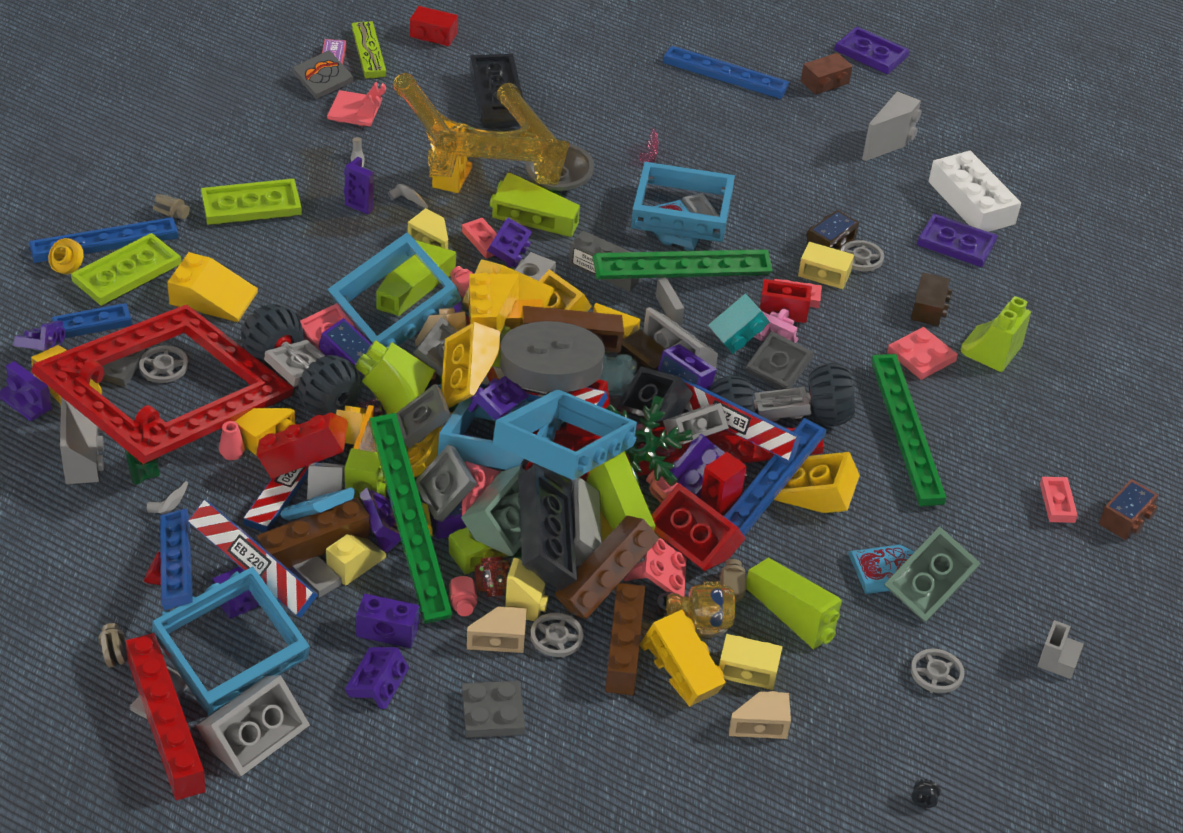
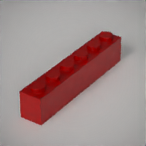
(165, 717)

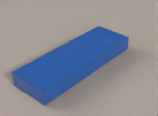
(95, 320)

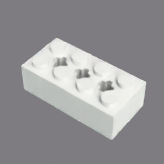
(974, 192)

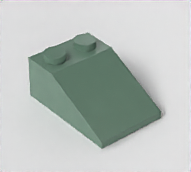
(932, 574)

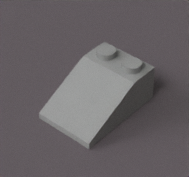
(892, 126)

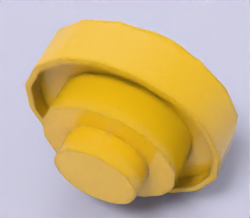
(65, 256)

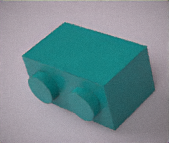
(739, 323)

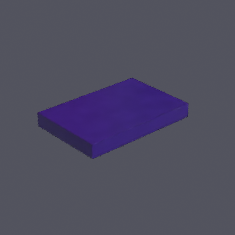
(872, 50)
(957, 240)

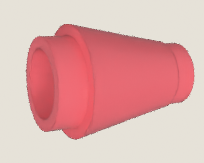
(231, 441)

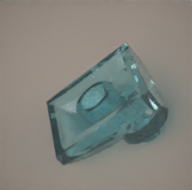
(618, 373)

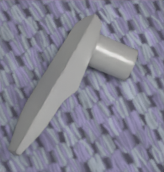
(357, 150)
(407, 192)
(169, 503)

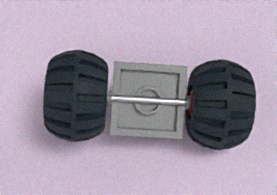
(324, 382)
(829, 395)

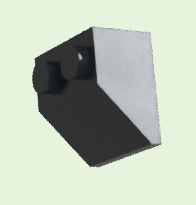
(653, 383)

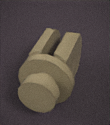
(171, 206)
(734, 576)
(112, 638)

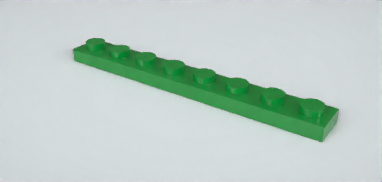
(681, 264)
(908, 430)
(410, 518)

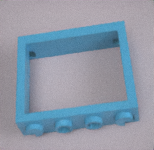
(682, 222)
(376, 269)
(515, 433)
(482, 450)
(213, 597)

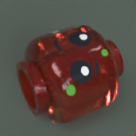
(492, 575)

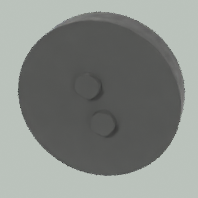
(552, 356)

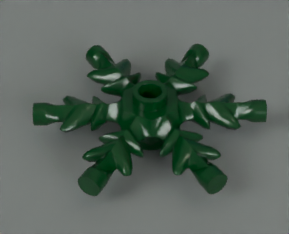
(645, 436)

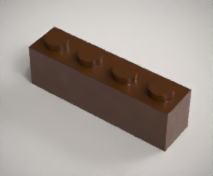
(606, 327)
(315, 533)
(607, 566)
(625, 639)

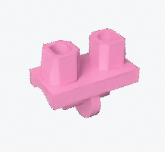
(780, 325)

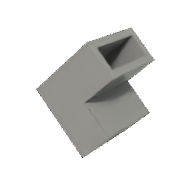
(324, 478)
(1059, 652)

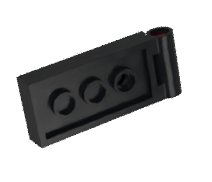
(488, 75)
(547, 524)

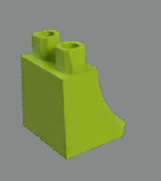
(1000, 339)
(393, 375)

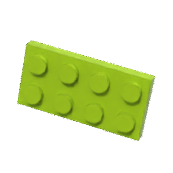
(251, 201)
(126, 269)

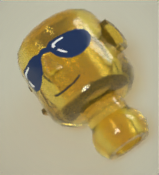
(708, 606)

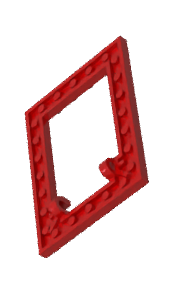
(148, 434)

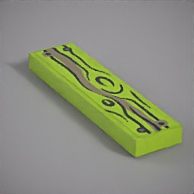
(368, 50)

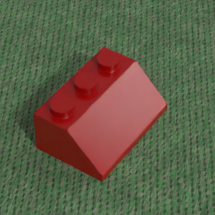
(302, 444)
(696, 529)

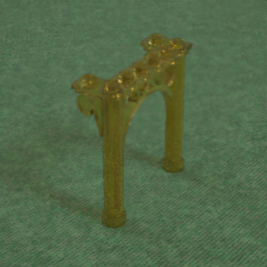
(451, 139)

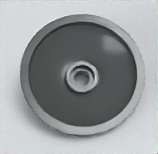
(576, 170)

